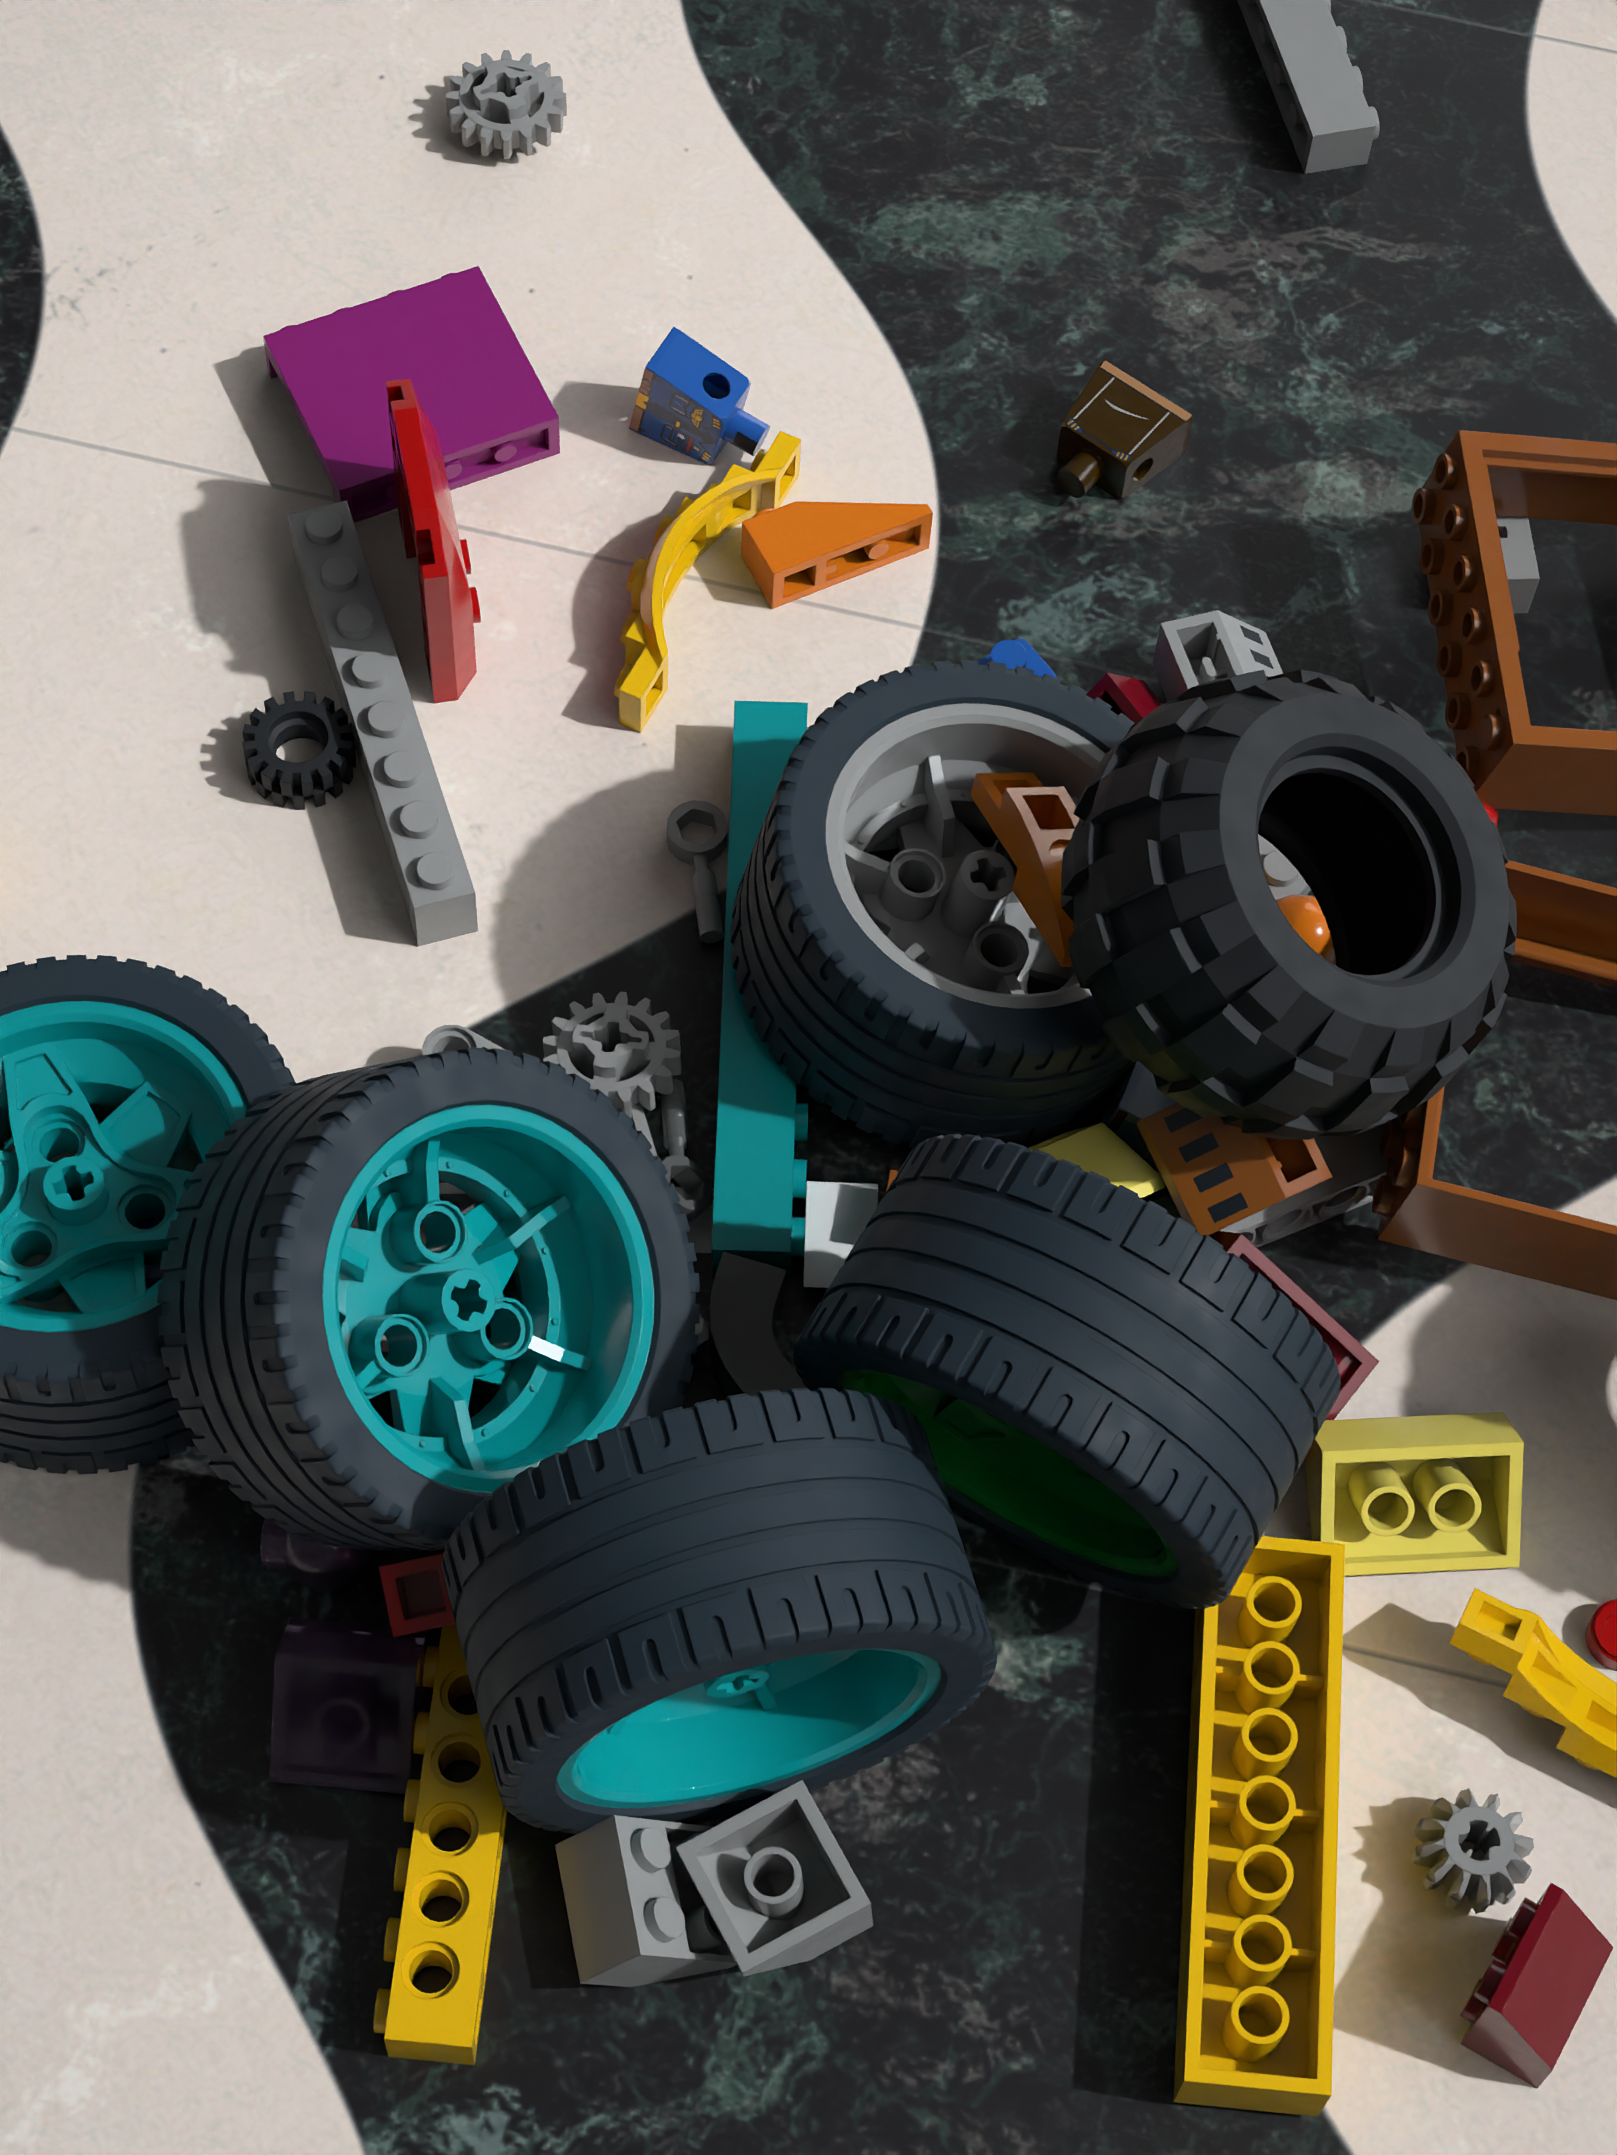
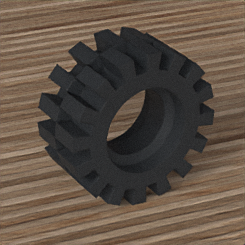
(298, 721)

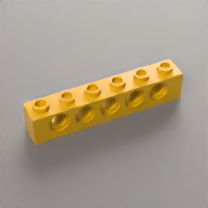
(446, 2022)

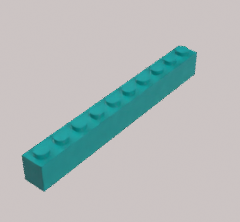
(755, 1095)

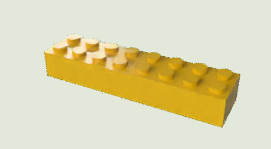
(1263, 1837)

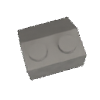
(777, 1883)

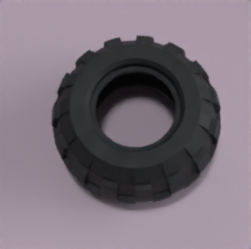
(1203, 963)

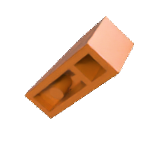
(826, 543)

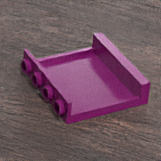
(461, 364)

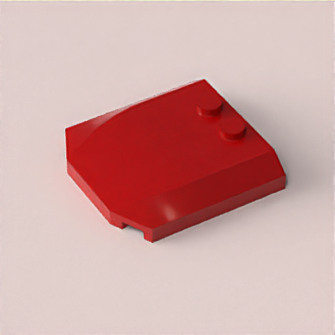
(433, 538)

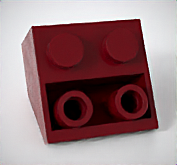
(1536, 1994)

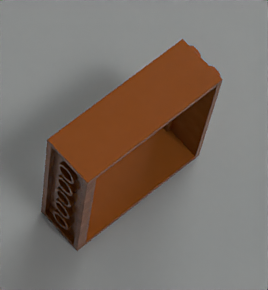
(1475, 622)

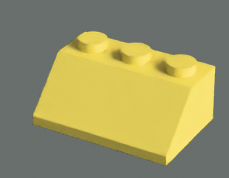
(1418, 1492)

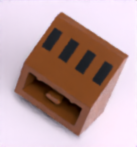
(1223, 1173)

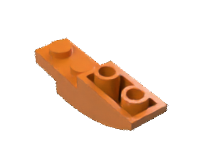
(1035, 830)

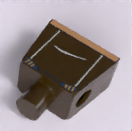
(1119, 435)

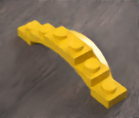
(676, 548)
(1544, 1677)

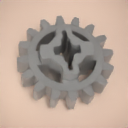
(506, 104)
(618, 1050)

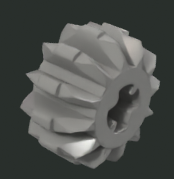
(1489, 1832)

